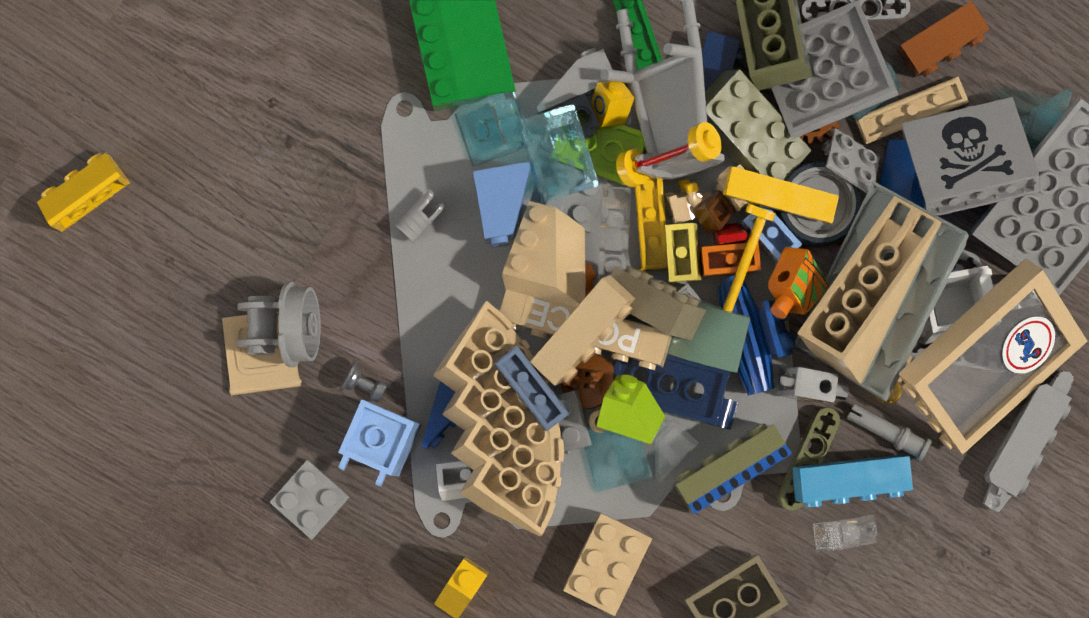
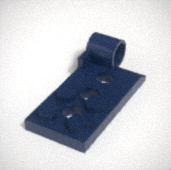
(709, 409)

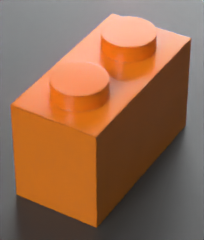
(725, 259)

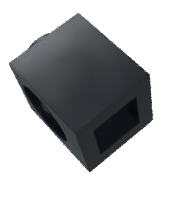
(583, 106)

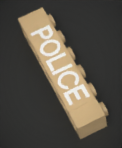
(627, 340)

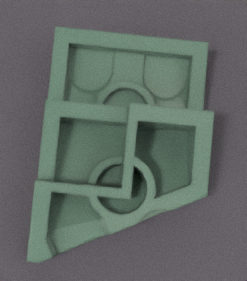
(716, 340)

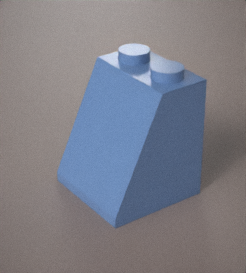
(501, 200)

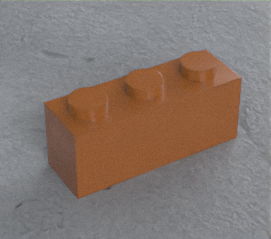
(943, 40)

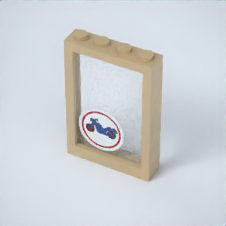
(992, 357)

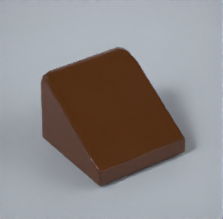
(714, 212)

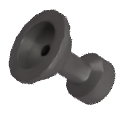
(354, 378)

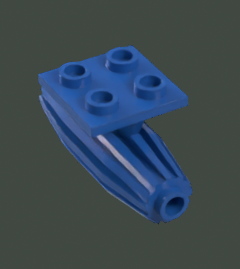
(764, 337)

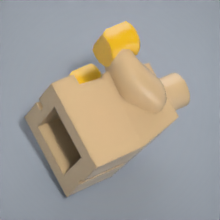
(681, 205)

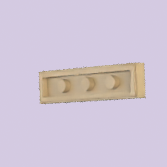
(924, 104)

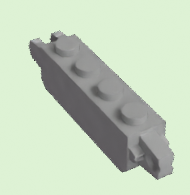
(1026, 439)

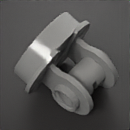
(297, 324)

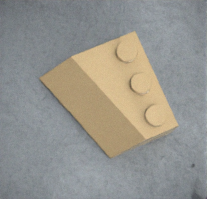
(547, 257)

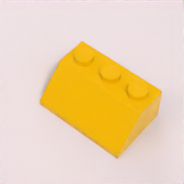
(82, 191)

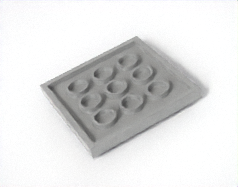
(844, 70)

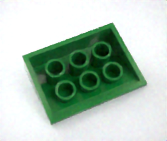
(461, 50)

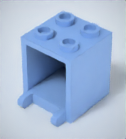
(379, 440)

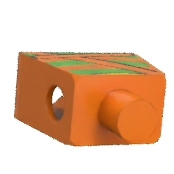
(796, 283)

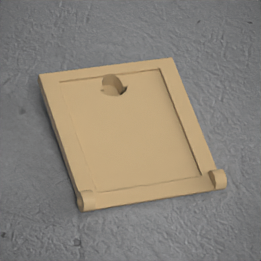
(254, 372)

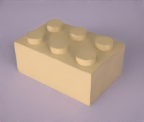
(607, 564)

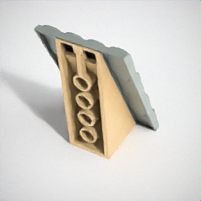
(881, 290)

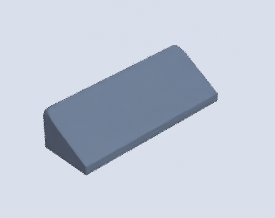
(531, 388)

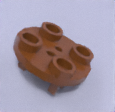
(599, 382)

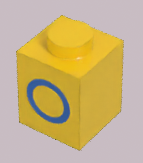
(611, 103)

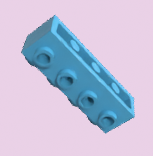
(852, 479)

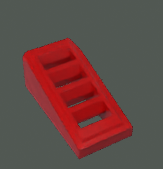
(730, 234)

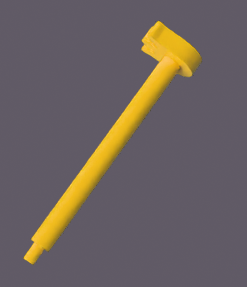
(762, 215)

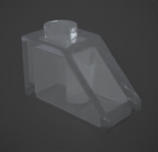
(671, 448)

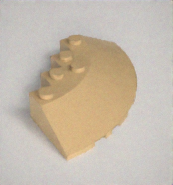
(502, 440)

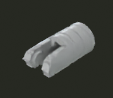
(415, 221)

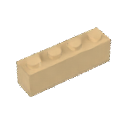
(582, 331)

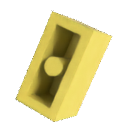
(683, 252)

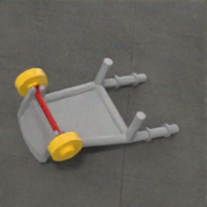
(668, 107)

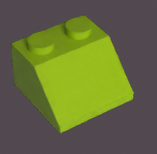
(630, 410)

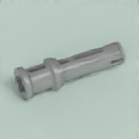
(902, 438)

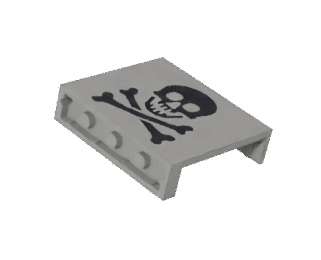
(971, 157)

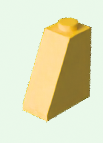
(461, 588)

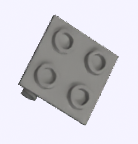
(851, 160)

